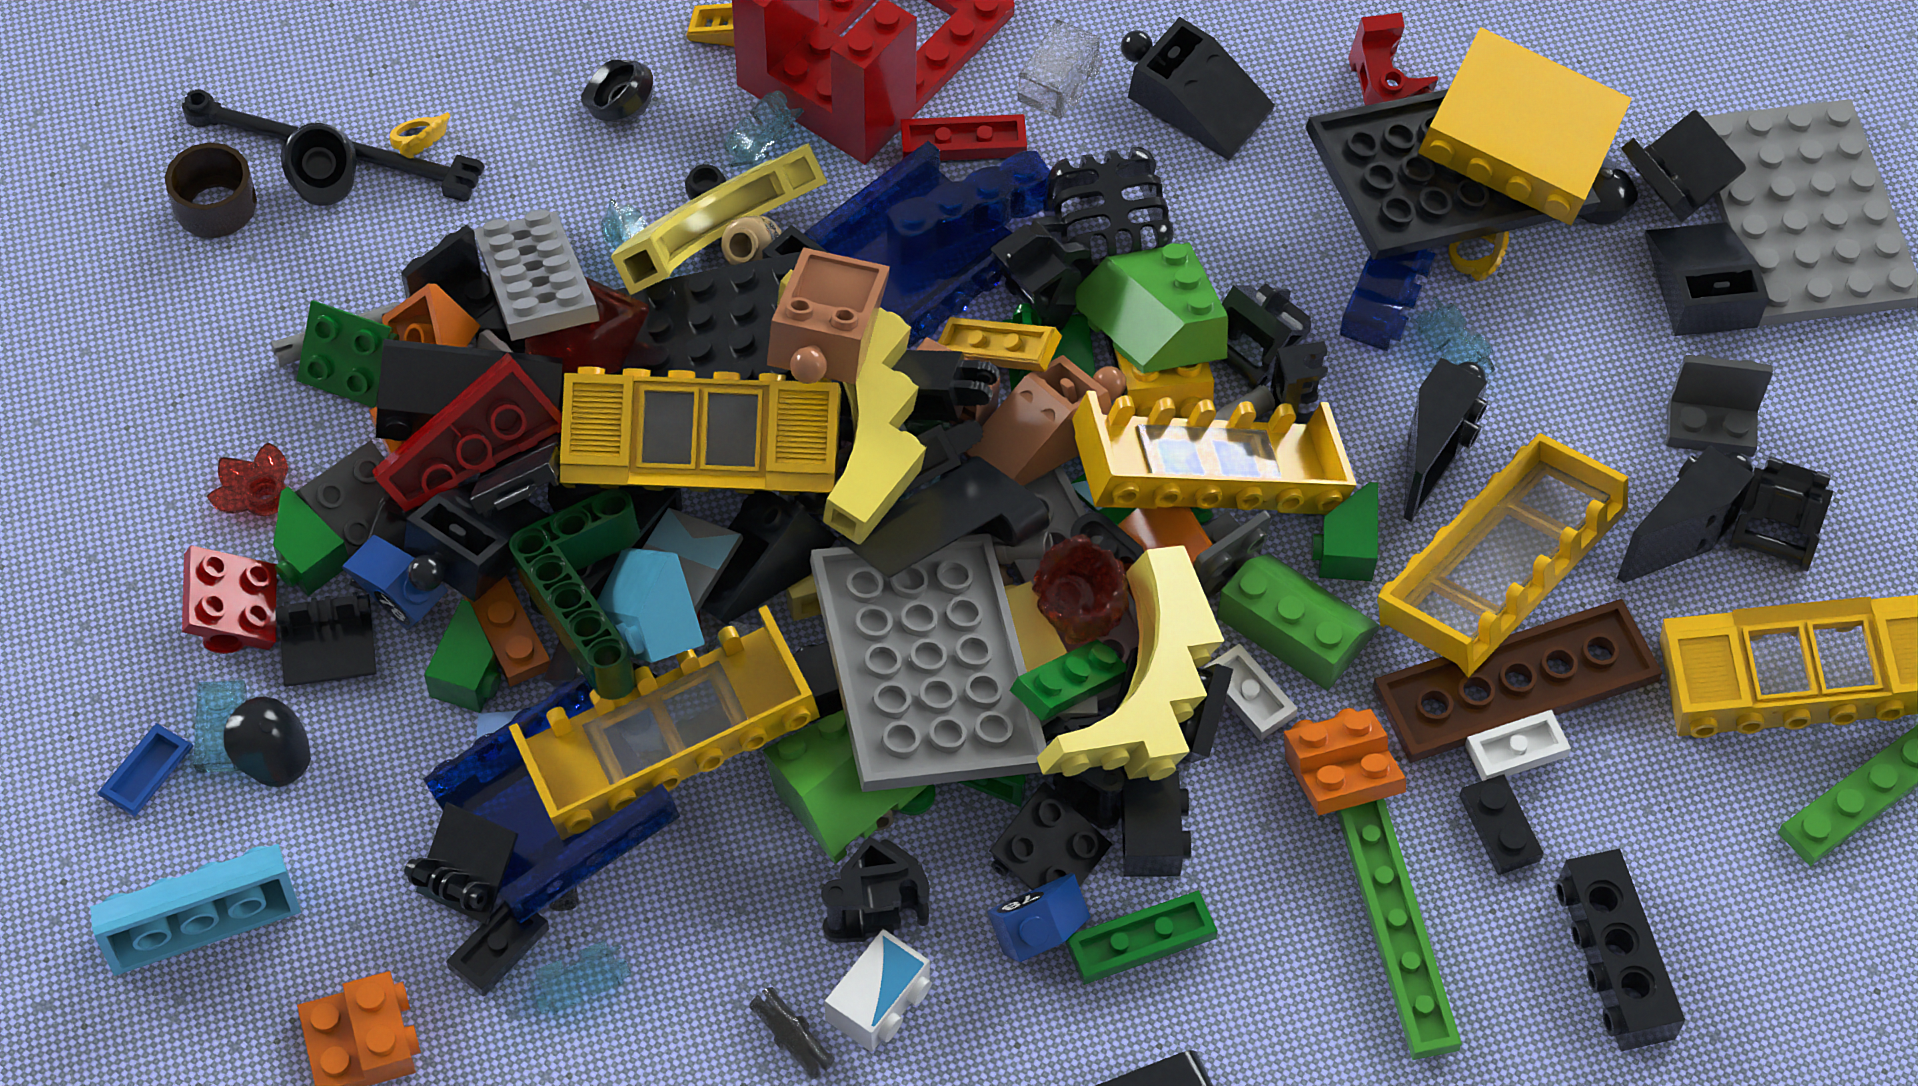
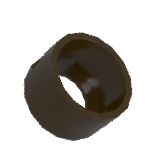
(204, 168)

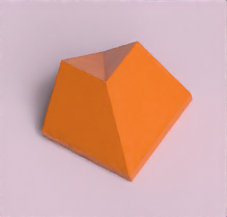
(432, 319)

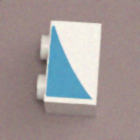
(878, 991)

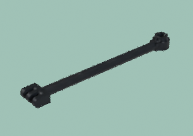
(457, 180)

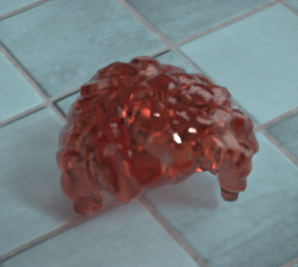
(1088, 584)

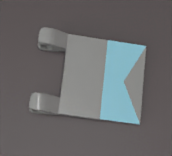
(701, 549)

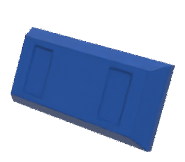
(145, 769)

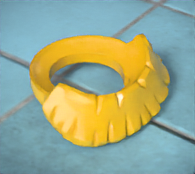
(416, 143)
(1485, 266)

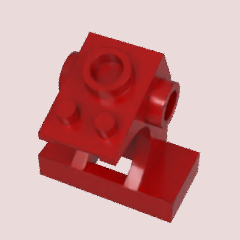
(1373, 58)

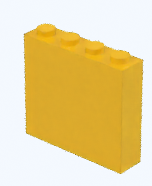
(1525, 126)

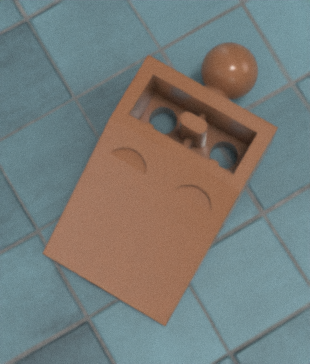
(826, 317)
(1035, 424)

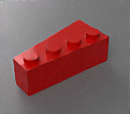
(471, 434)

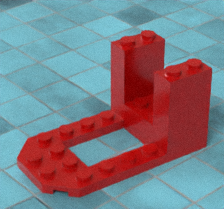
(869, 78)

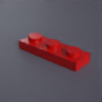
(967, 136)

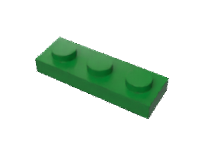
(1069, 679)
(1141, 937)

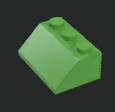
(1294, 619)

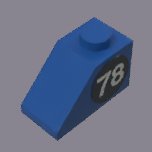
(383, 575)
(1039, 918)

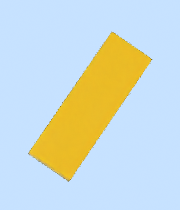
(1002, 342)

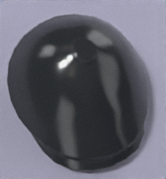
(619, 91)
(319, 163)
(1616, 194)
(267, 741)

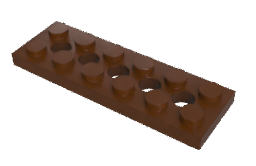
(1524, 653)

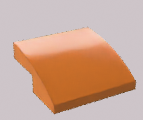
(1164, 529)

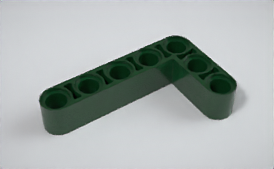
(547, 565)

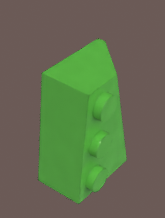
(1156, 308)
(822, 787)

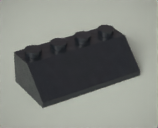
(426, 377)

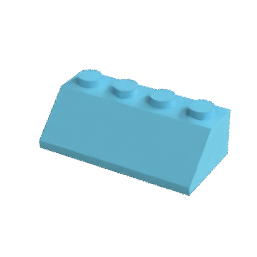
(651, 605)
(194, 909)

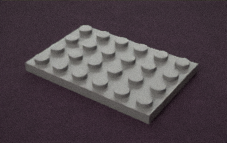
(1814, 213)
(927, 667)

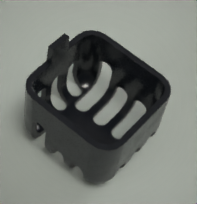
(1109, 181)

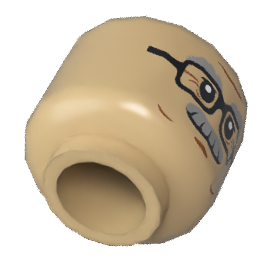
(747, 238)

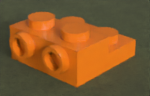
(1343, 761)
(360, 1033)

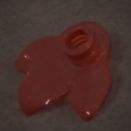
(248, 481)

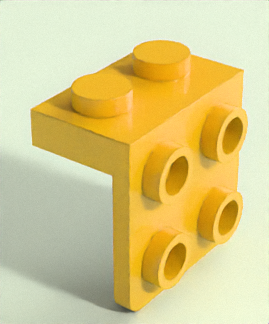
(1182, 384)

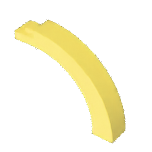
(689, 228)

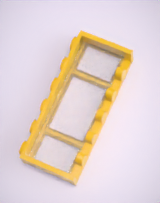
(1504, 552)

